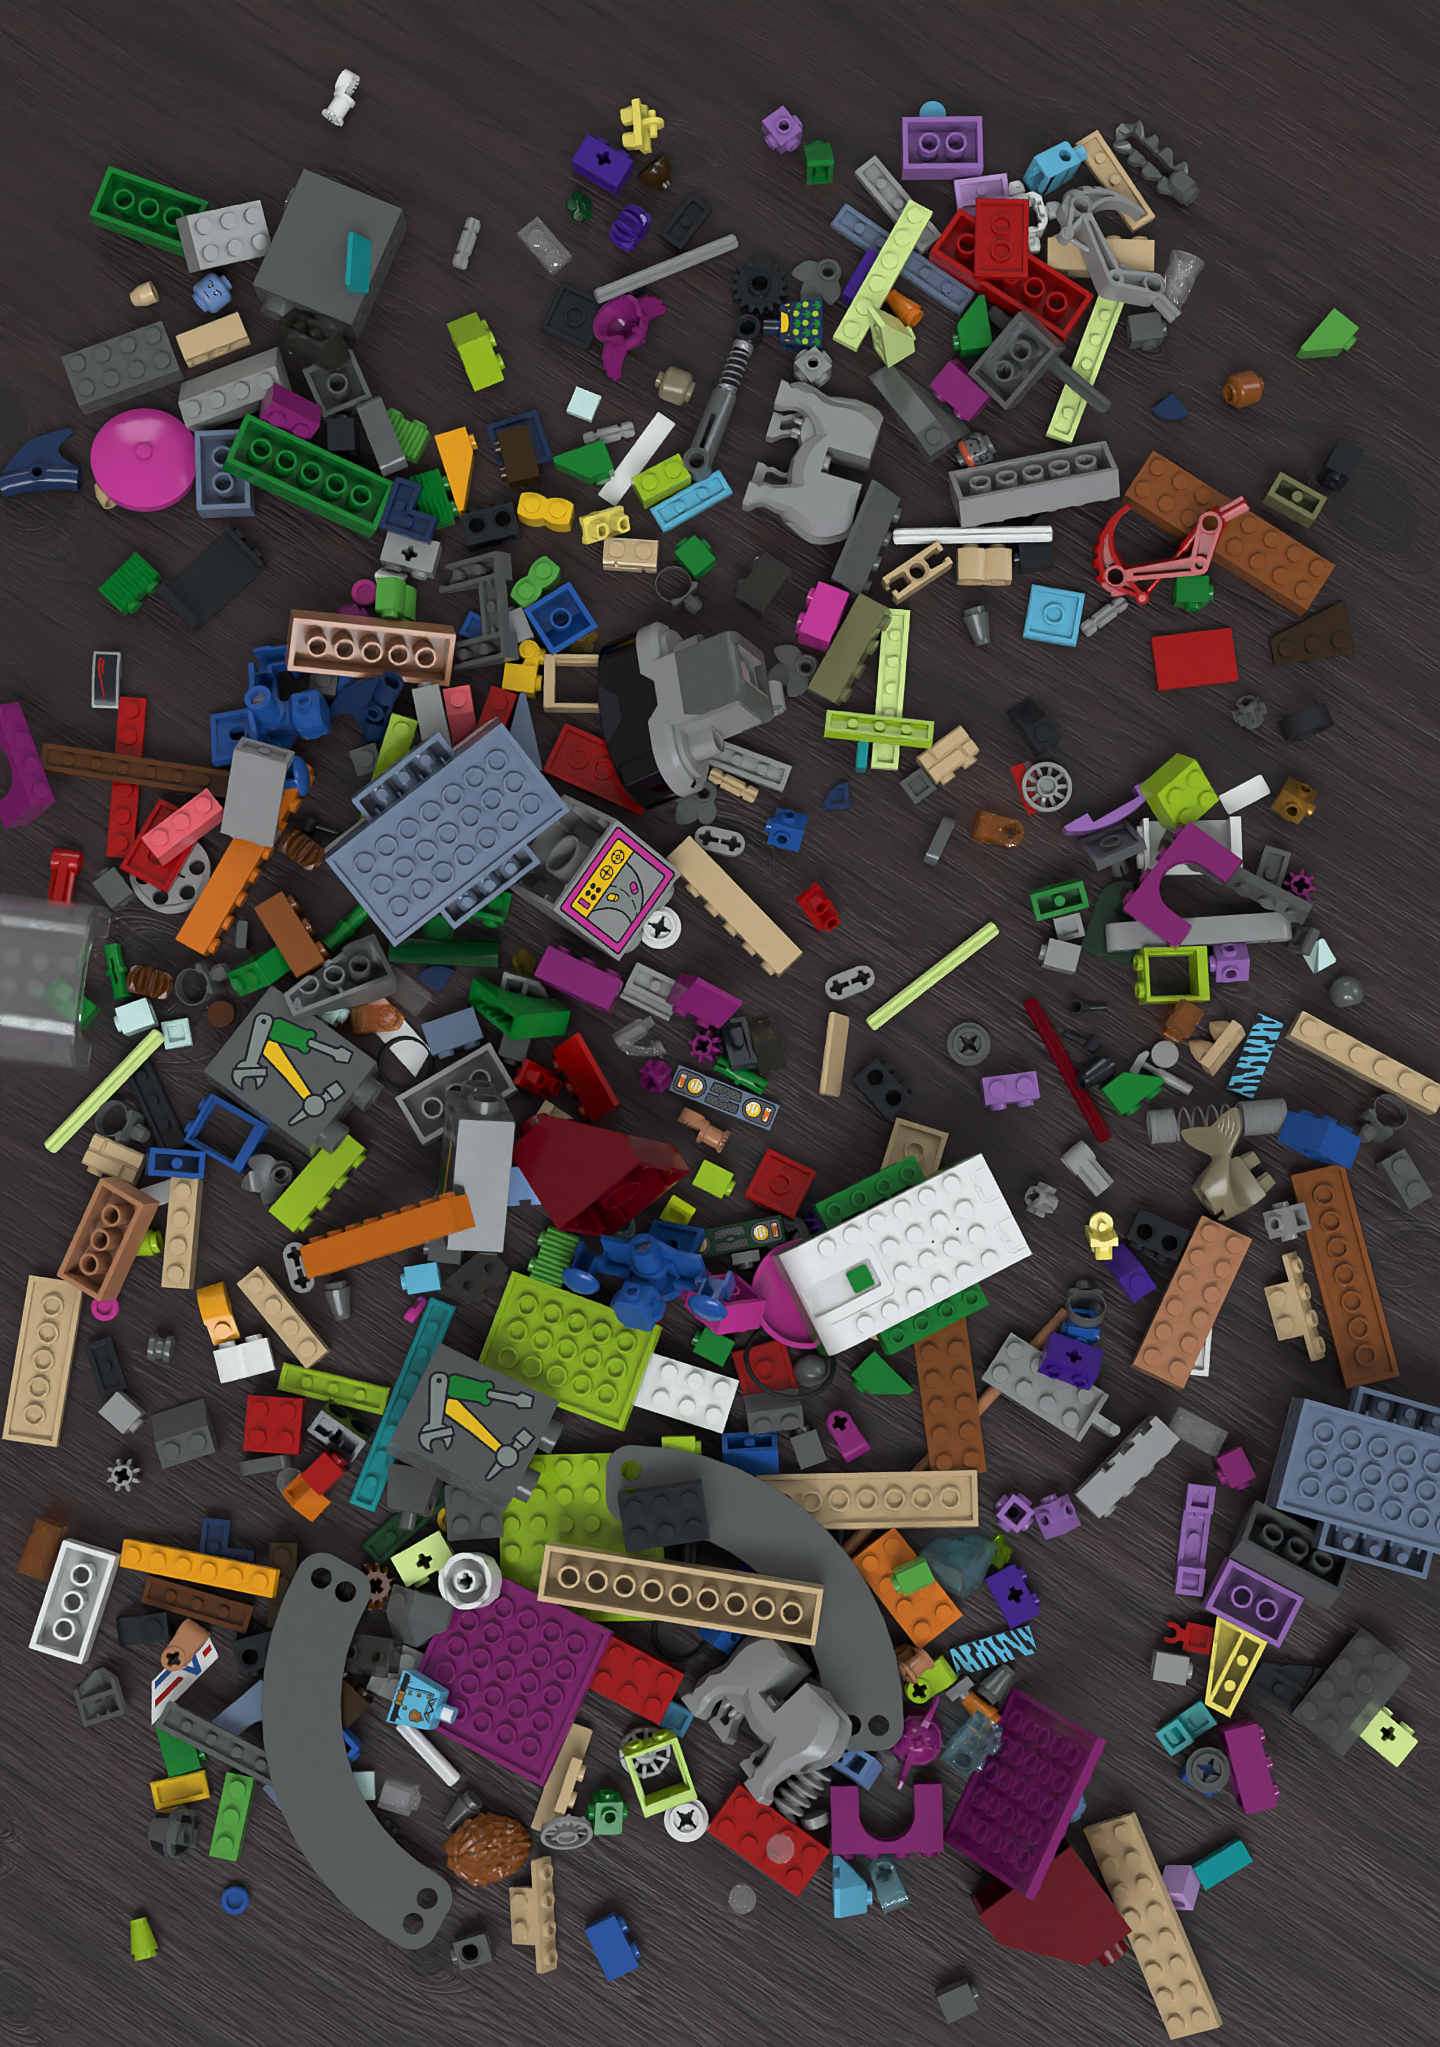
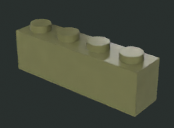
(850, 649)

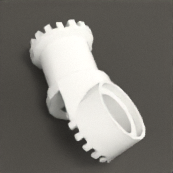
(342, 102)

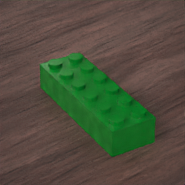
(308, 476)

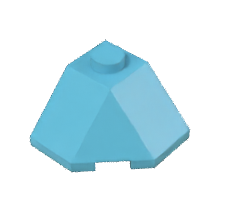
(849, 1889)

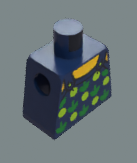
(797, 325)

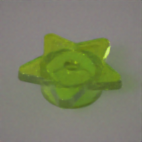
(1003, 1553)

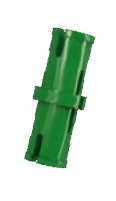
(346, 928)
(116, 971)
(742, 1077)

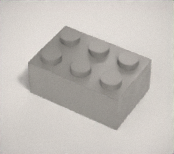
(224, 236)

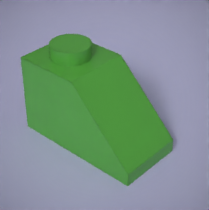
(1330, 337)

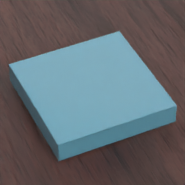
(1053, 615)

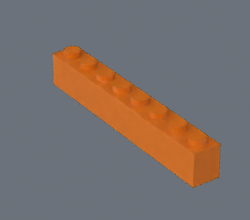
(229, 884)
(387, 1236)

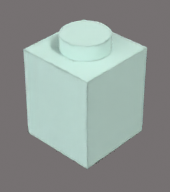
(135, 1017)

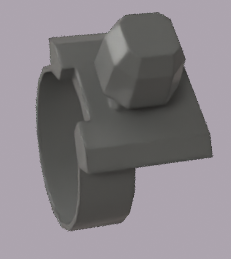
(691, 602)
(214, 976)
(1370, 1126)
(133, 1130)
(1086, 1297)

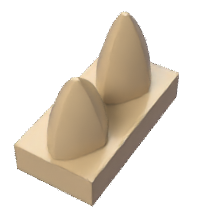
(1212, 1055)

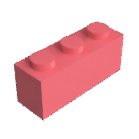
(184, 827)

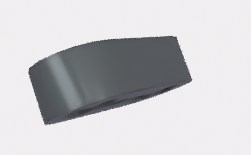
(939, 841)
(265, 1464)

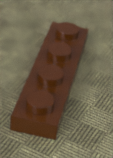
(197, 1604)

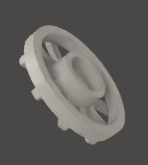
(1046, 787)
(645, 1758)
(566, 1833)

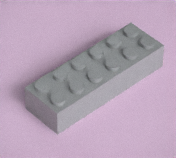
(1034, 484)

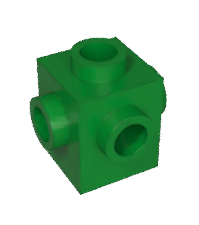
(606, 1812)

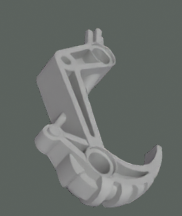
(1110, 279)

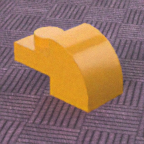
(217, 1313)

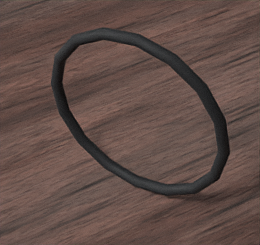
(780, 1395)

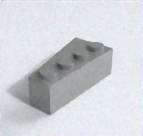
(1125, 1466)

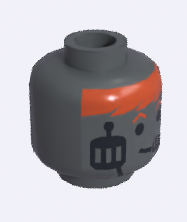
(975, 450)

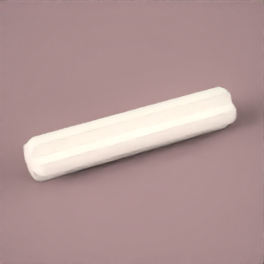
(429, 1754)

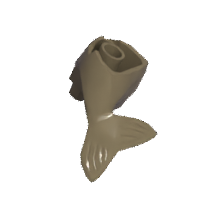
(1226, 1183)

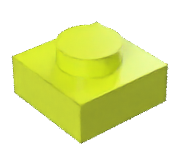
(677, 1211)

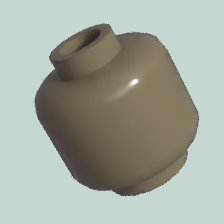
(675, 386)

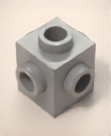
(813, 376)
(1286, 1220)

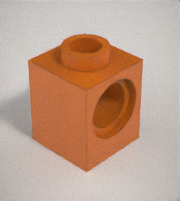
(304, 1498)

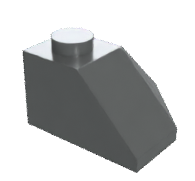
(417, 1614)

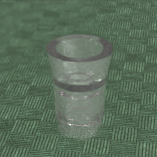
(1181, 275)

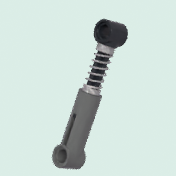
(722, 400)

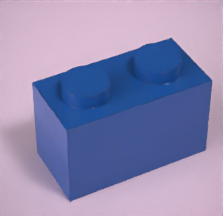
(175, 1163)
(751, 1453)
(612, 1945)

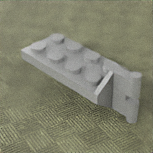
(1051, 1399)

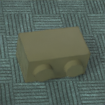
(1294, 500)

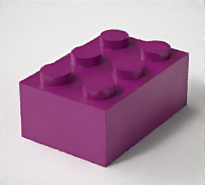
(579, 978)
(1249, 1765)

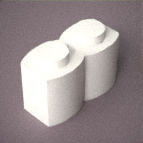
(244, 1359)

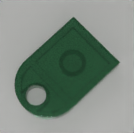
(1107, 911)

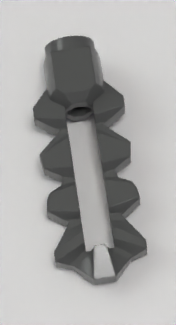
(1178, 185)

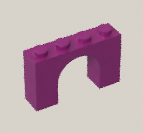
(30, 788)
(1189, 847)
(921, 1836)

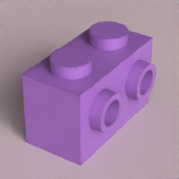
(1009, 1089)

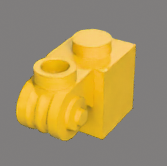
(525, 676)

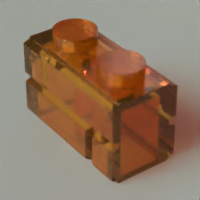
(1180, 1021)
(42, 1548)

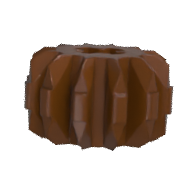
(302, 849)
(149, 982)
(381, 1585)

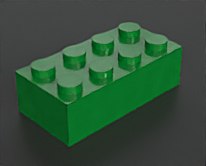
(143, 209)

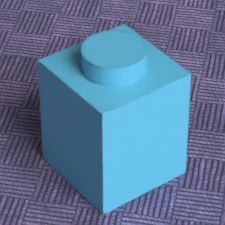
(421, 1278)

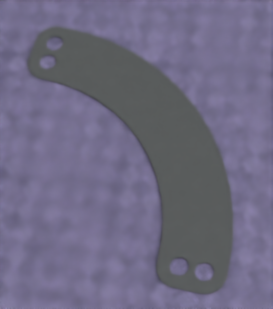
(788, 1543)
(312, 1765)

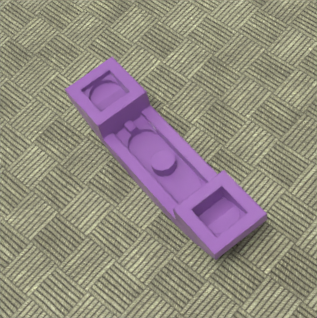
(1085, 825)
(1194, 1539)

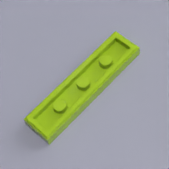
(879, 729)
(334, 1387)

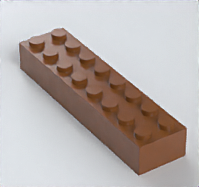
(1246, 547)

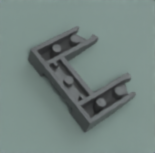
(489, 574)

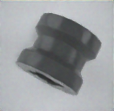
(161, 1348)

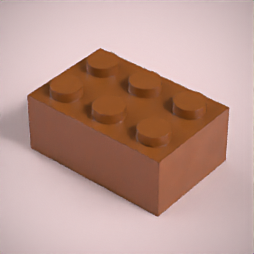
(292, 934)

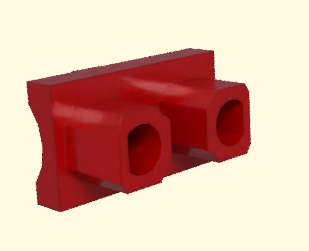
(818, 908)
(537, 1079)

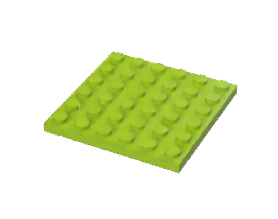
(568, 1509)

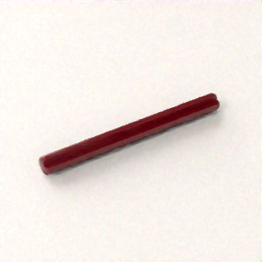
(1067, 1069)

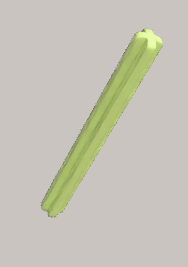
(932, 976)
(104, 1091)

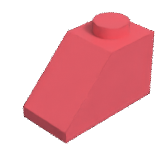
(460, 712)

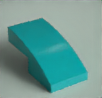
(1186, 1727)

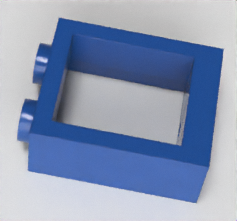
(251, 1145)

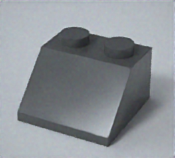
(184, 1433)

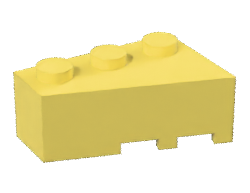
(1231, 1665)

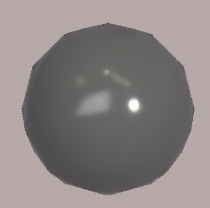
(1346, 991)
(810, 1370)

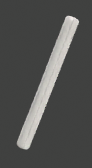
(948, 535)

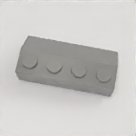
(231, 390)

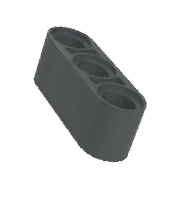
(381, 435)

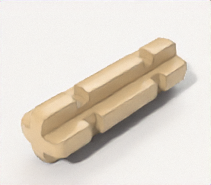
(733, 785)

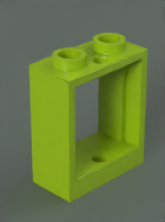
(1197, 972)
(669, 1796)

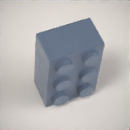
(218, 491)

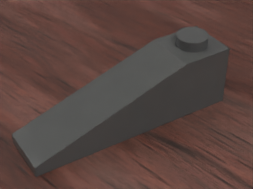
(921, 414)

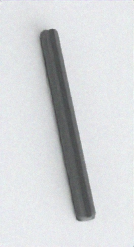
(1061, 369)

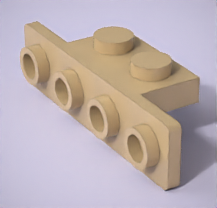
(1292, 1308)
(558, 1791)
(534, 1914)

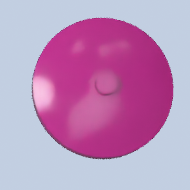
(144, 460)
(780, 1315)

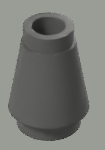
(978, 624)
(338, 1298)
(996, 1684)
(465, 1807)

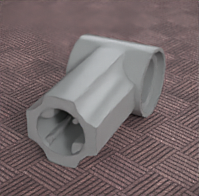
(1082, 1162)

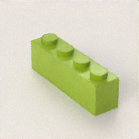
(315, 1184)

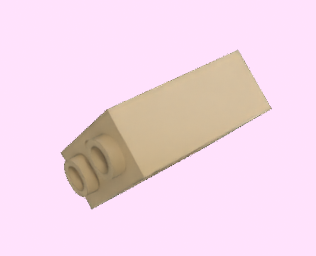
(550, 664)

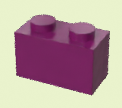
(960, 391)
(290, 412)

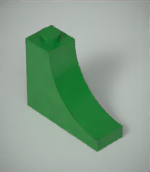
(518, 1014)

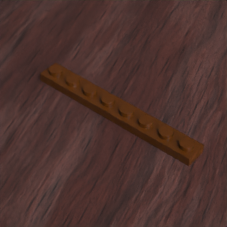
(133, 770)

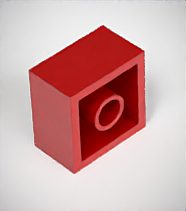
(275, 1424)

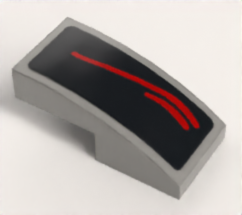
(106, 679)

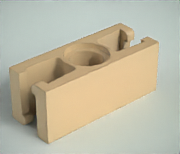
(213, 340)
(914, 584)

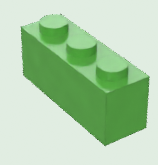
(233, 1815)

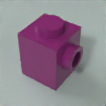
(1234, 1468)

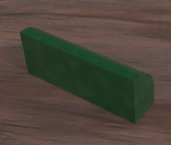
(446, 952)

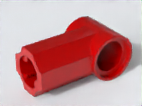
(65, 867)

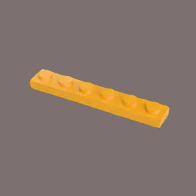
(200, 1568)

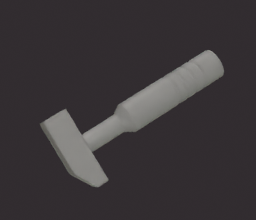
(1169, 1078)

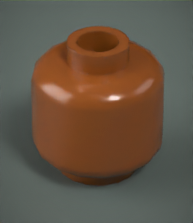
(1243, 389)

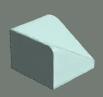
(1320, 956)

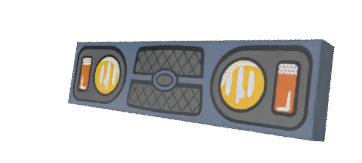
(724, 1098)

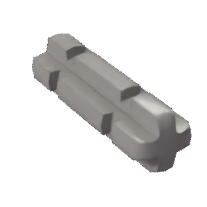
(466, 243)
(610, 433)
(1104, 615)

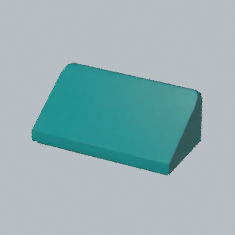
(358, 264)
(1222, 1863)

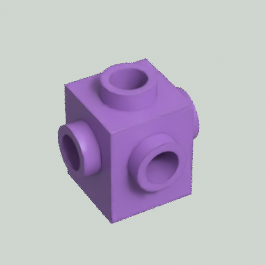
(782, 131)
(1229, 962)
(1056, 1515)
(1021, 1520)

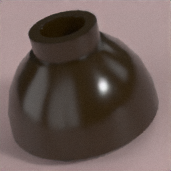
(656, 173)

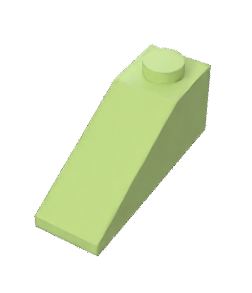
(890, 336)

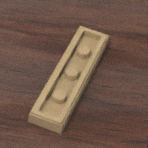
(1112, 176)

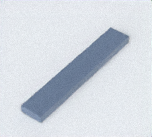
(917, 268)

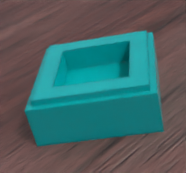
(861, 756)

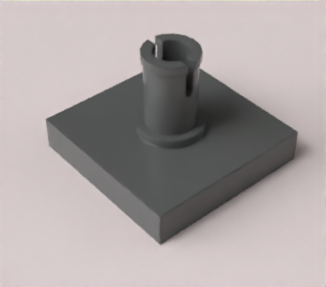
(1112, 847)

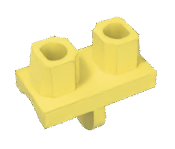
(644, 124)
(604, 524)
(1101, 1235)

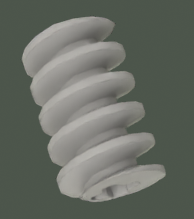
(798, 1793)

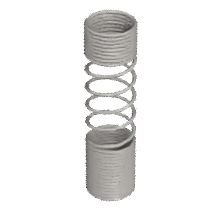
(1257, 1118)

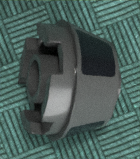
(174, 1832)

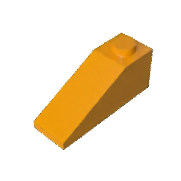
(458, 460)

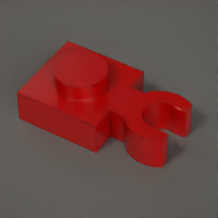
(1195, 1637)

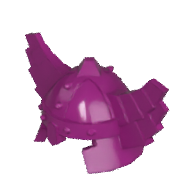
(623, 327)
(919, 1740)

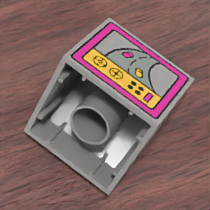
(597, 879)

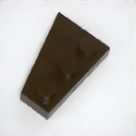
(1314, 639)

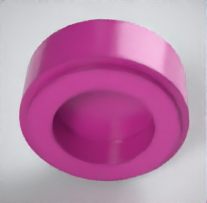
(364, 593)
(105, 1310)

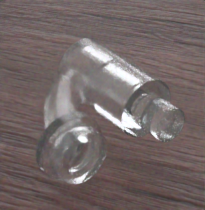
(632, 1033)

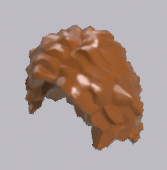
(487, 1848)

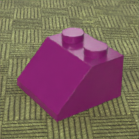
(701, 1001)

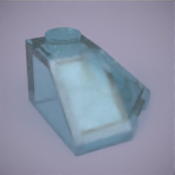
(959, 1564)

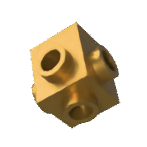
(1295, 801)

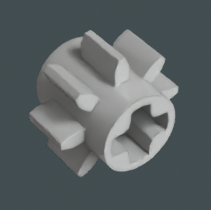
(1041, 1199)
(131, 1471)

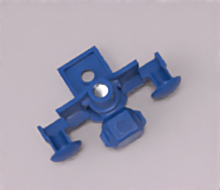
(271, 720)
(653, 1274)

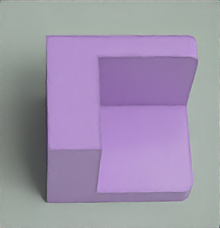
(1181, 1885)

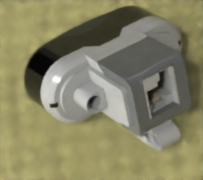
(674, 703)

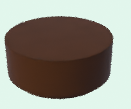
(221, 1014)

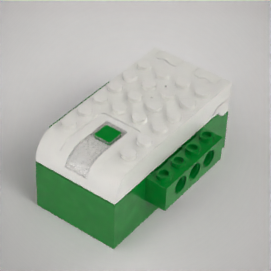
(900, 1255)

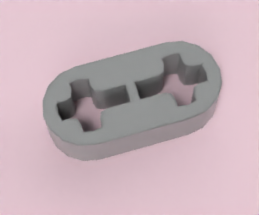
(721, 835)
(852, 989)
(292, 1269)

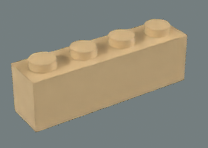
(1068, 260)
(182, 1233)
(283, 1317)

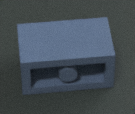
(453, 1033)

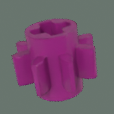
(1304, 882)
(698, 1045)
(655, 1076)

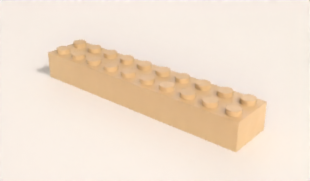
(681, 1592)

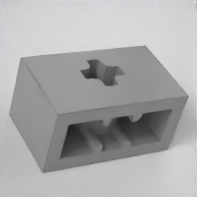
(420, 567)

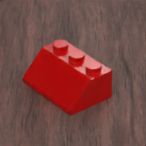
(584, 1079)

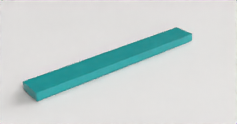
(375, 1469)

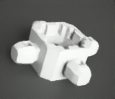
(1017, 191)

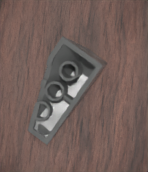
(348, 980)

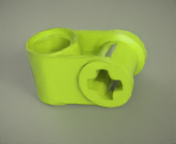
(933, 1679)

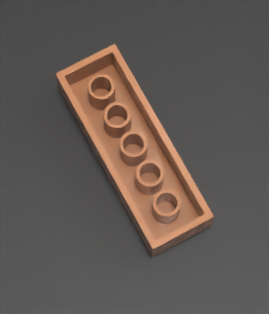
(369, 647)
(1190, 1303)

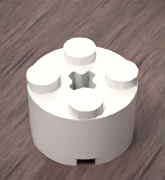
(463, 1566)

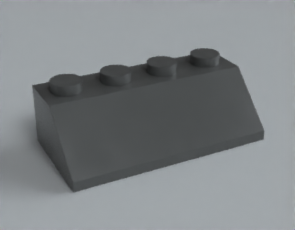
(866, 540)

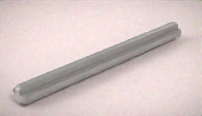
(665, 268)

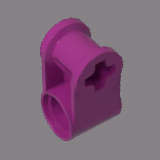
(849, 1438)

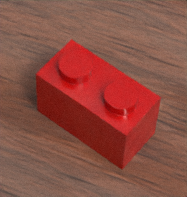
(325, 1472)

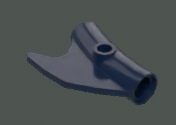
(41, 457)
(370, 703)

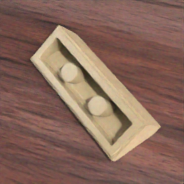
(834, 1055)

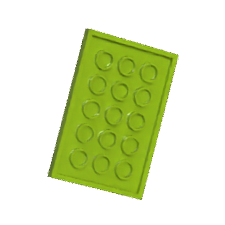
(569, 1350)

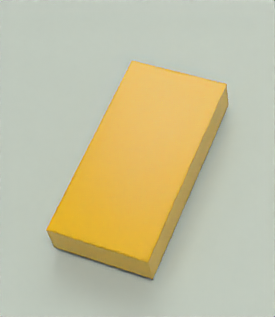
(180, 1789)

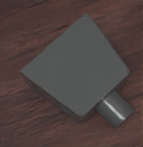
(411, 1494)

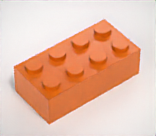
(921, 1613)

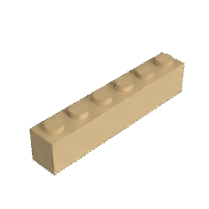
(734, 907)
(1365, 1062)

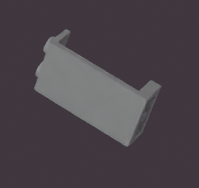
(255, 791)

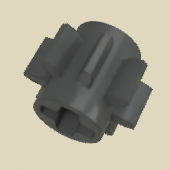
(1249, 712)

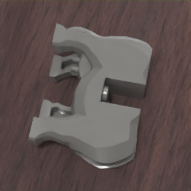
(827, 431)
(796, 1733)

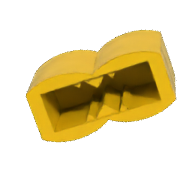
(538, 511)

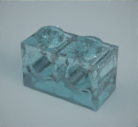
(971, 1744)

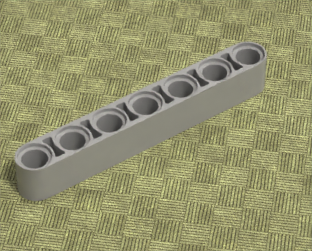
(1205, 931)

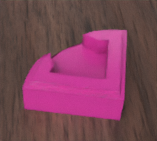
(415, 1311)

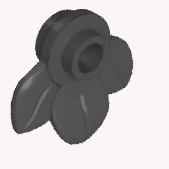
(815, 283)
(789, 669)
(696, 807)
(263, 1178)

